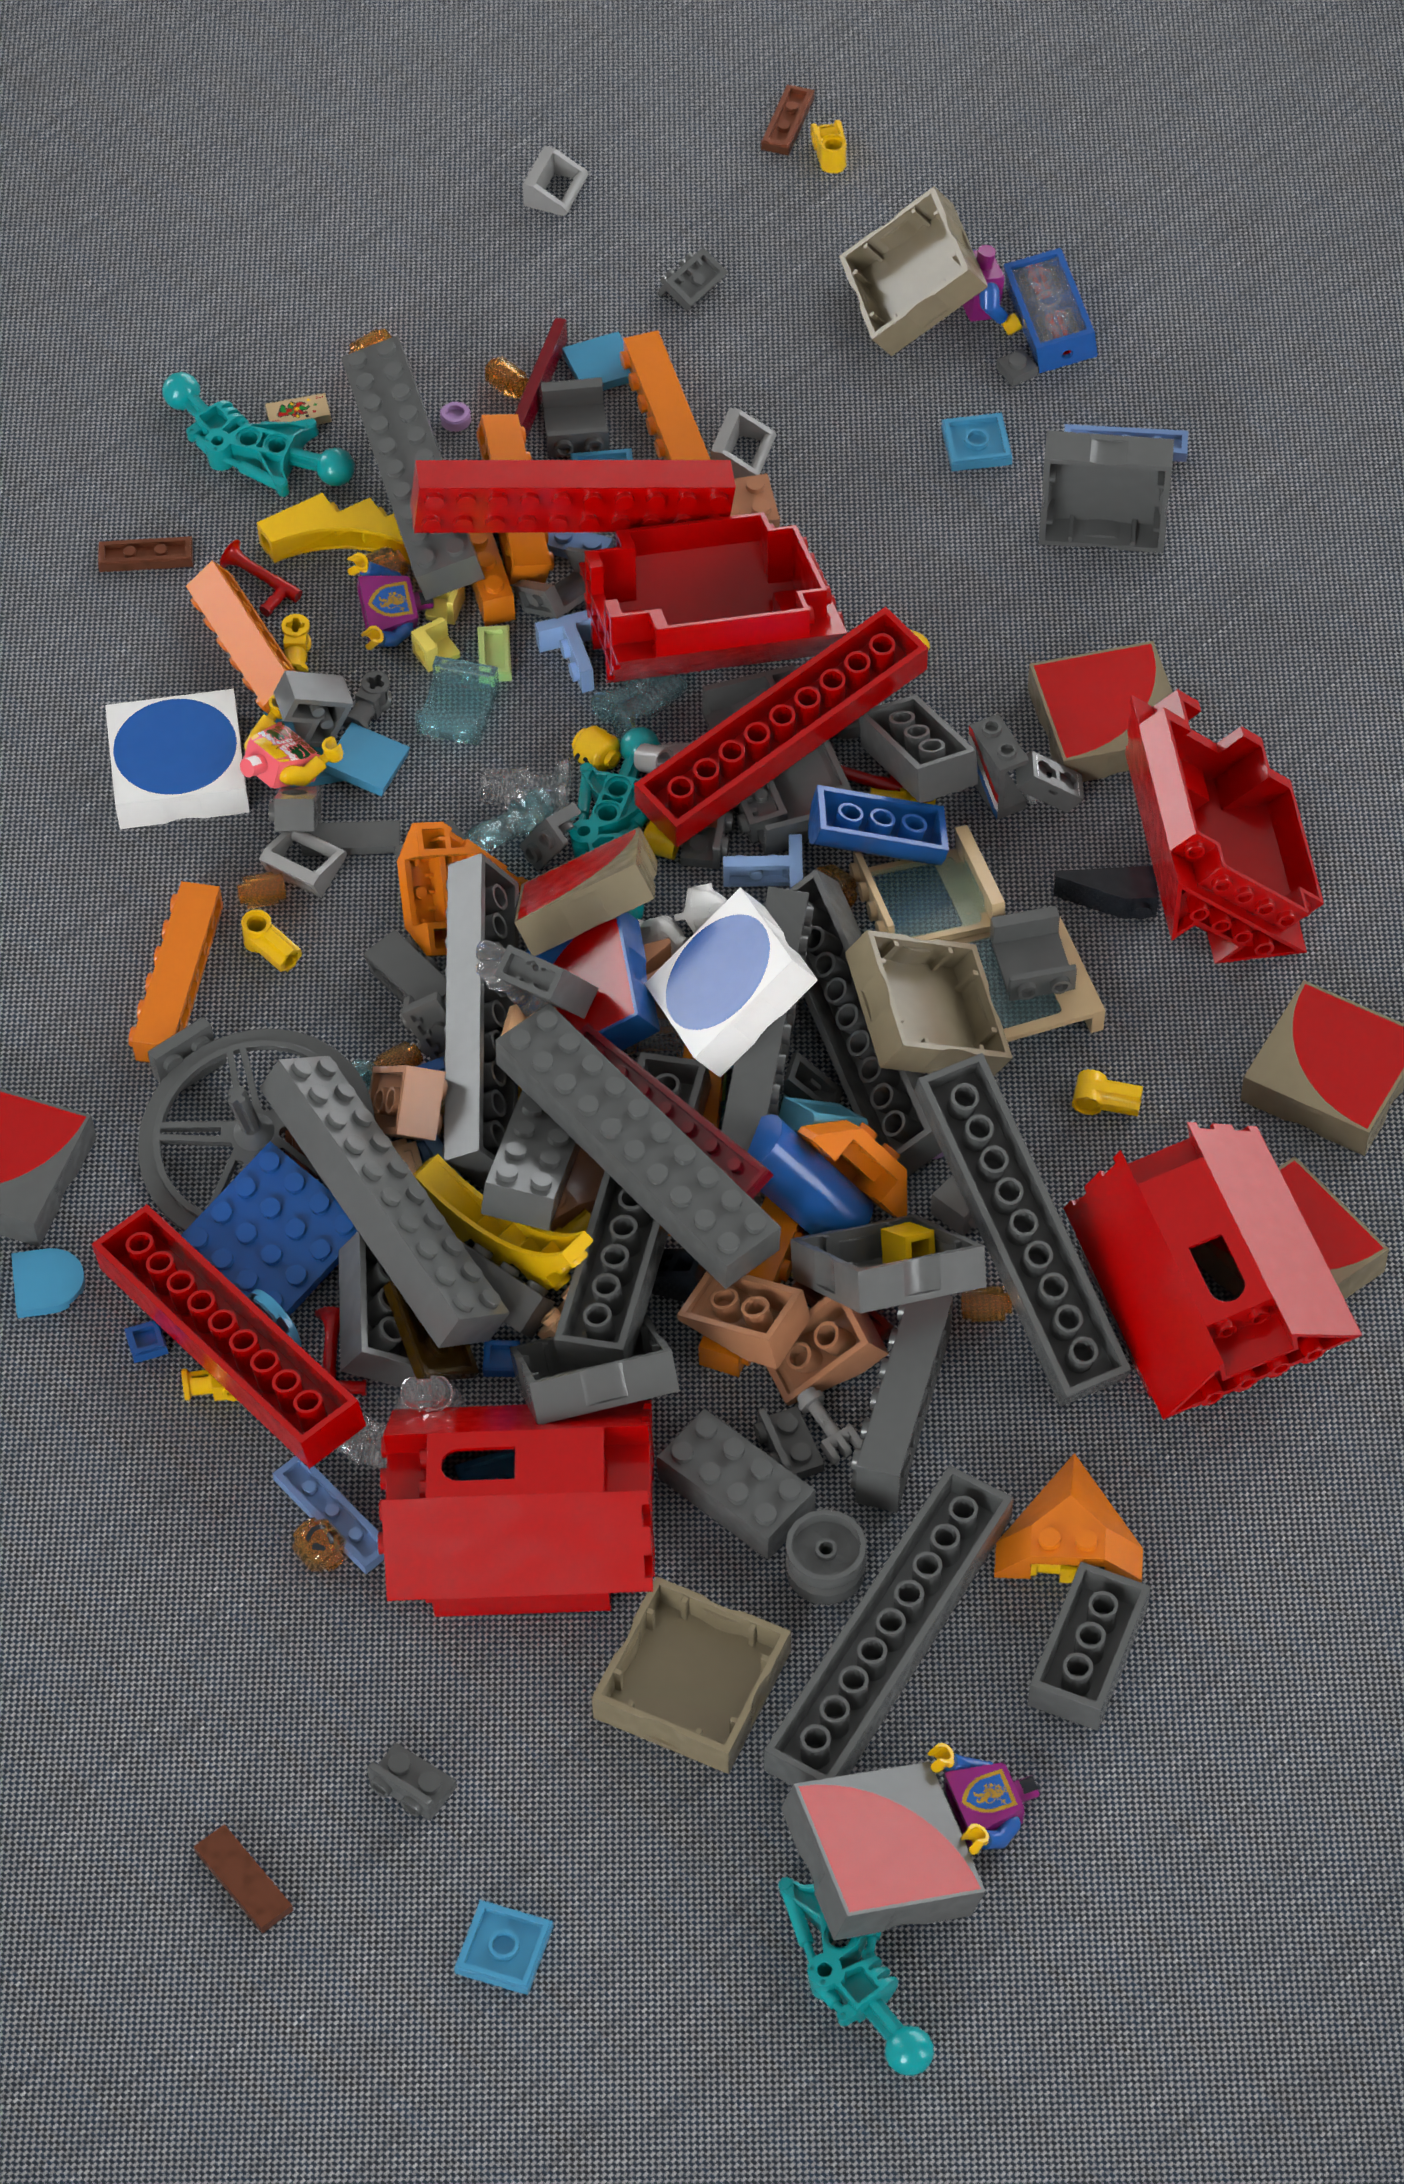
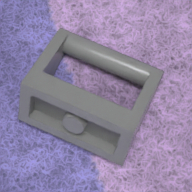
(546, 165)
(738, 424)
(311, 881)

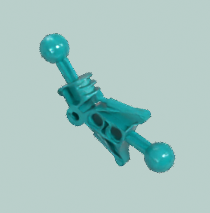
(258, 450)
(614, 801)
(860, 1986)

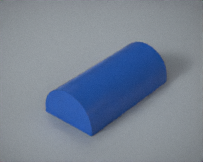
(878, 825)
(806, 1182)

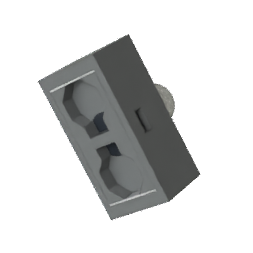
(1049, 783)

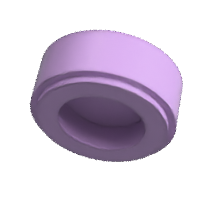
(455, 416)

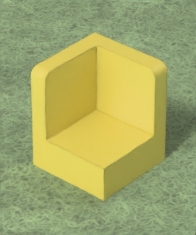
(447, 606)
(433, 641)

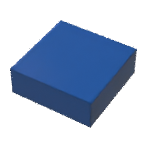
(146, 1341)
(497, 1358)

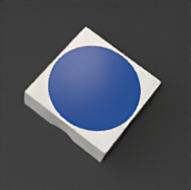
(176, 758)
(730, 982)

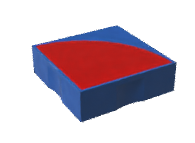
(615, 962)

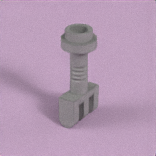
(811, 1401)

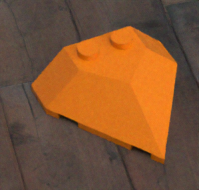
(423, 880)
(862, 1161)
(1069, 1526)

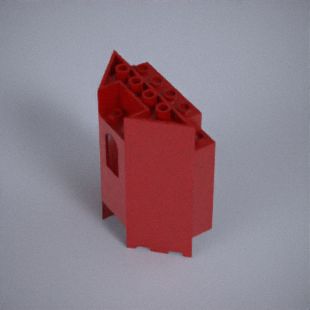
(707, 597)
(1220, 833)
(1137, 1244)
(524, 1545)

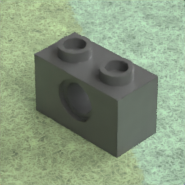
(296, 808)

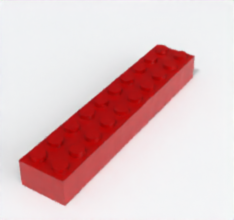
(566, 494)
(780, 726)
(229, 1336)

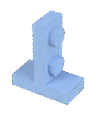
(569, 634)
(765, 870)

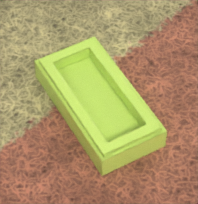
(495, 649)

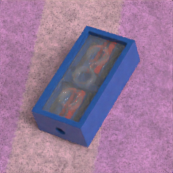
(1050, 310)

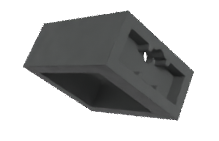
(546, 981)

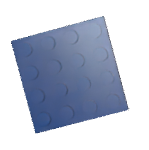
(273, 1230)

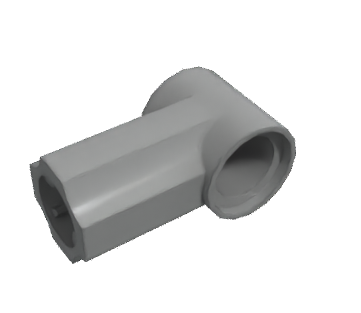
(649, 756)

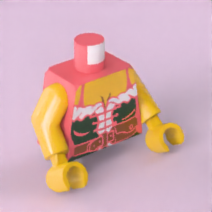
(282, 756)

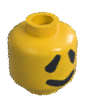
(596, 747)

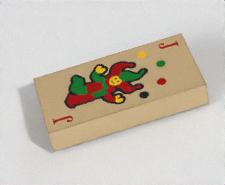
(300, 409)

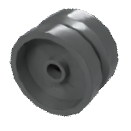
(825, 1557)

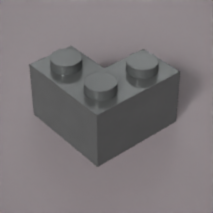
(314, 704)

